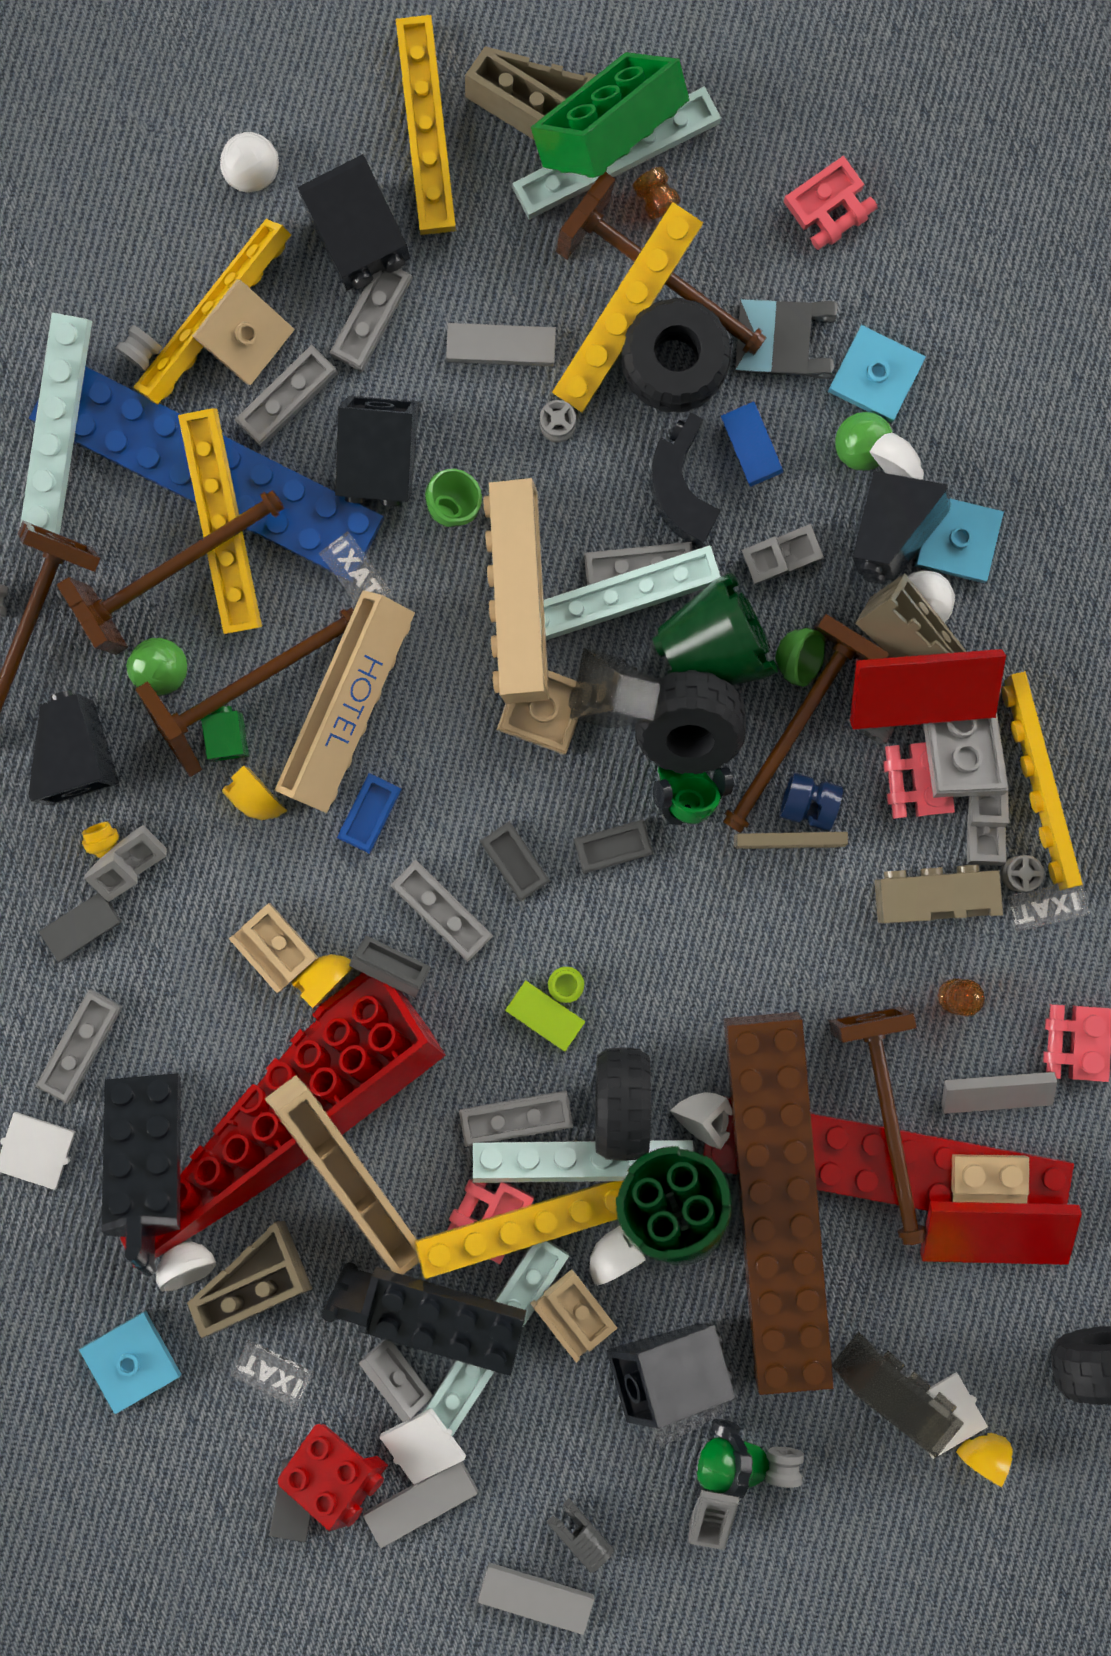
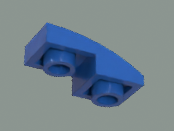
(752, 444)

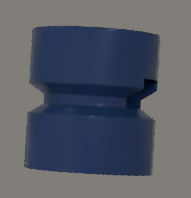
(798, 798)

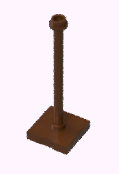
(588, 218)
(56, 551)
(96, 614)
(846, 646)
(175, 726)
(872, 1029)

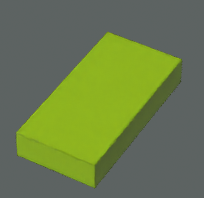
(545, 1015)

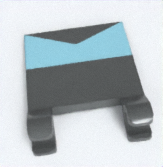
(788, 337)

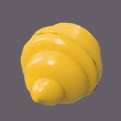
(99, 839)

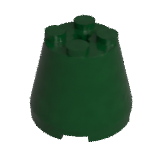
(717, 636)
(671, 1187)

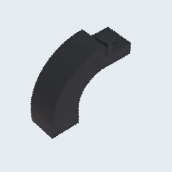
(676, 504)

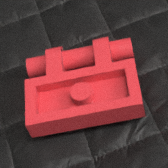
(823, 194)
(921, 781)
(1089, 1042)
(503, 1200)

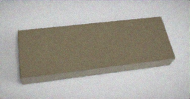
(790, 840)

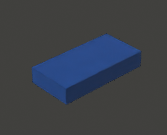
(369, 813)

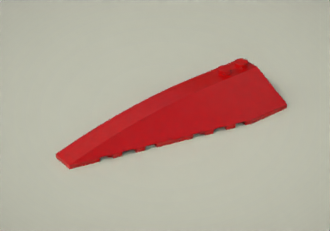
(352, 1062)

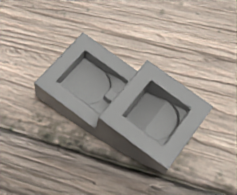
(783, 554)
(986, 829)
(124, 862)

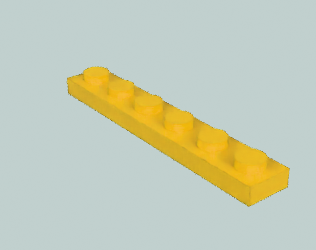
(425, 125)
(633, 295)
(183, 349)
(216, 507)
(1037, 767)
(517, 1229)

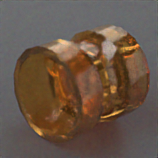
(655, 192)
(968, 997)

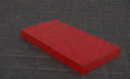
(927, 689)
(1000, 1232)

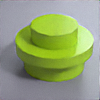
(566, 984)

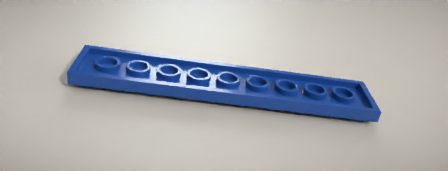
(150, 443)

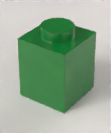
(224, 735)

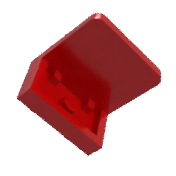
(331, 1478)

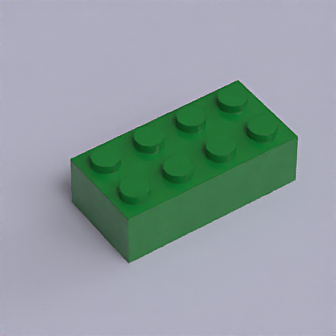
(610, 114)

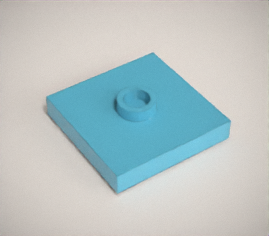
(876, 374)
(962, 542)
(130, 1362)

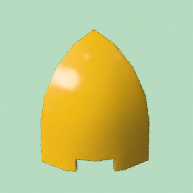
(252, 796)
(322, 977)
(988, 1456)

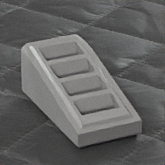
(712, 1520)

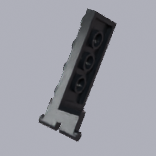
(141, 1163)
(428, 1317)

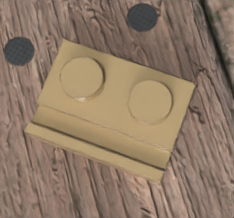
(273, 948)
(990, 1178)
(574, 1315)

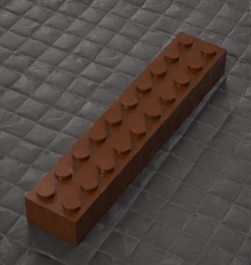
(778, 1203)

